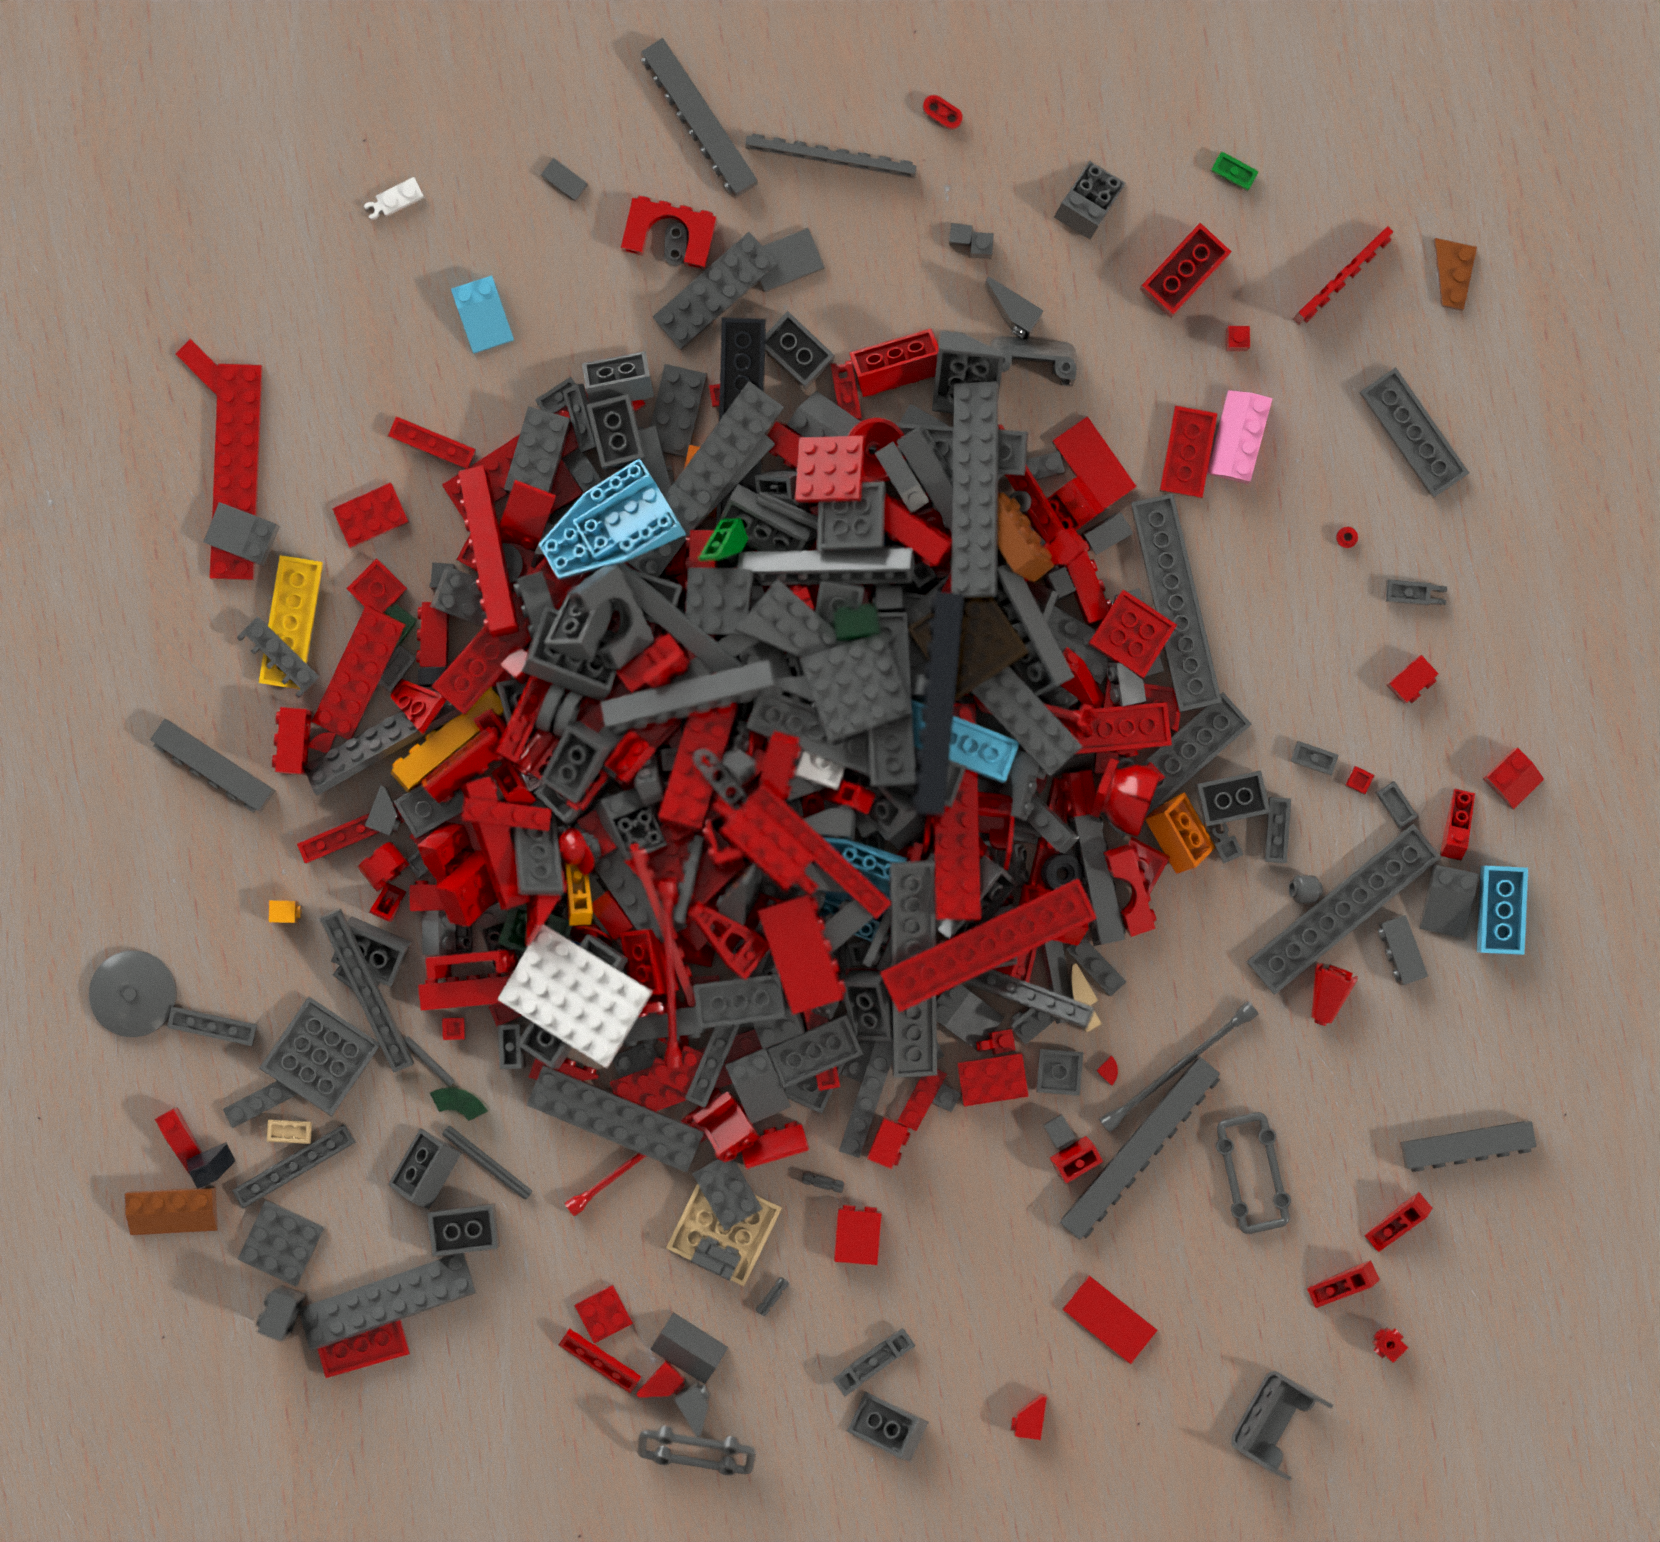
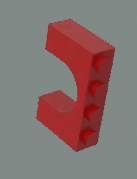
(645, 214)

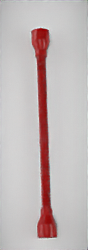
(667, 890)
(578, 1203)

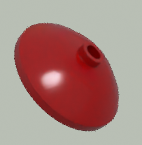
(877, 433)

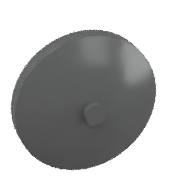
(132, 993)

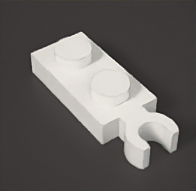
(395, 198)

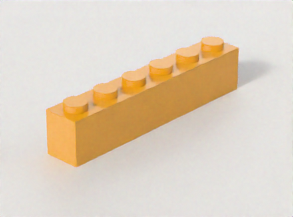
(443, 743)

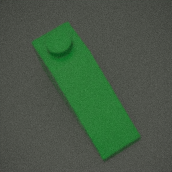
(725, 541)

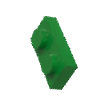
(1234, 171)

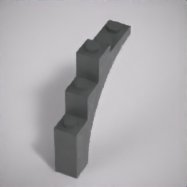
(1023, 769)

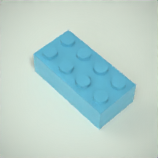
(1502, 910)

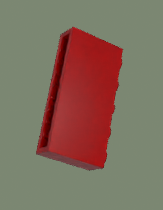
(802, 953)

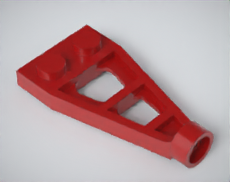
(750, 952)

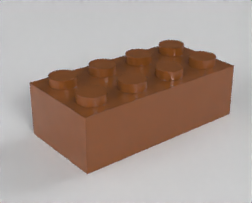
(1019, 542)

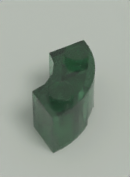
(459, 1100)

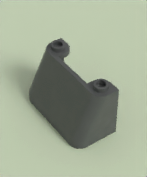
(1058, 353)

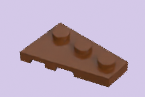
(1455, 270)

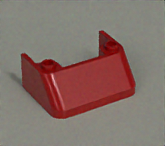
(993, 818)

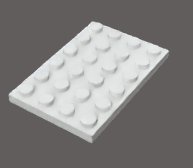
(574, 995)

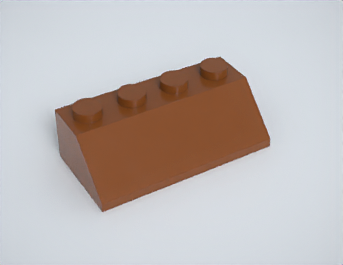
(171, 1211)

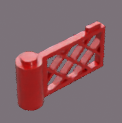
(536, 756)

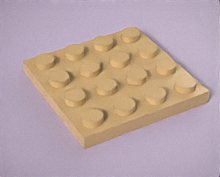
(746, 1236)

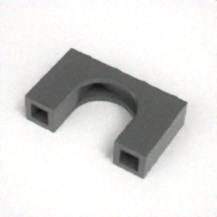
(633, 633)

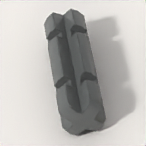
(822, 1182)
(772, 1296)

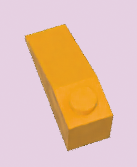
(578, 896)

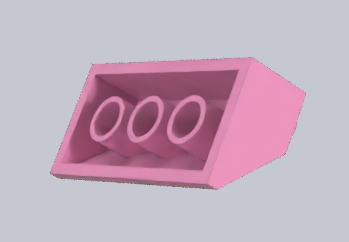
(1239, 436)

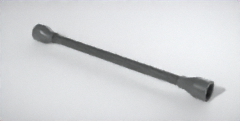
(1113, 1118)

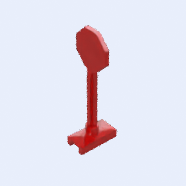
(1081, 718)

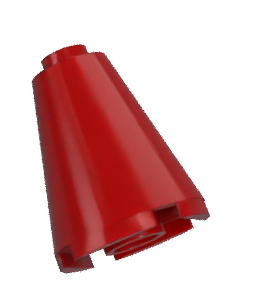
(1330, 992)

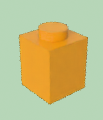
(284, 911)

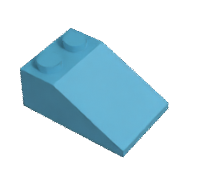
(482, 314)

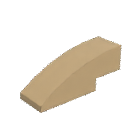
(1083, 993)

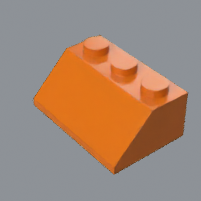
(1180, 833)

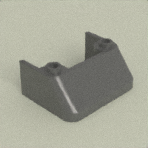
(1269, 1416)

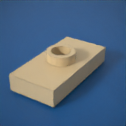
(289, 1131)

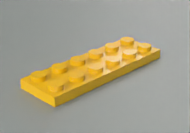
(292, 612)

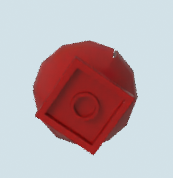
(1126, 795)

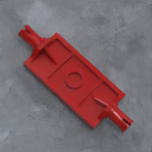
(766, 845)

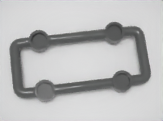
(1280, 1199)
(663, 1456)

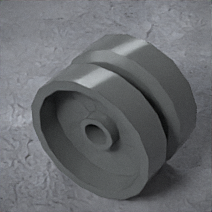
(557, 711)

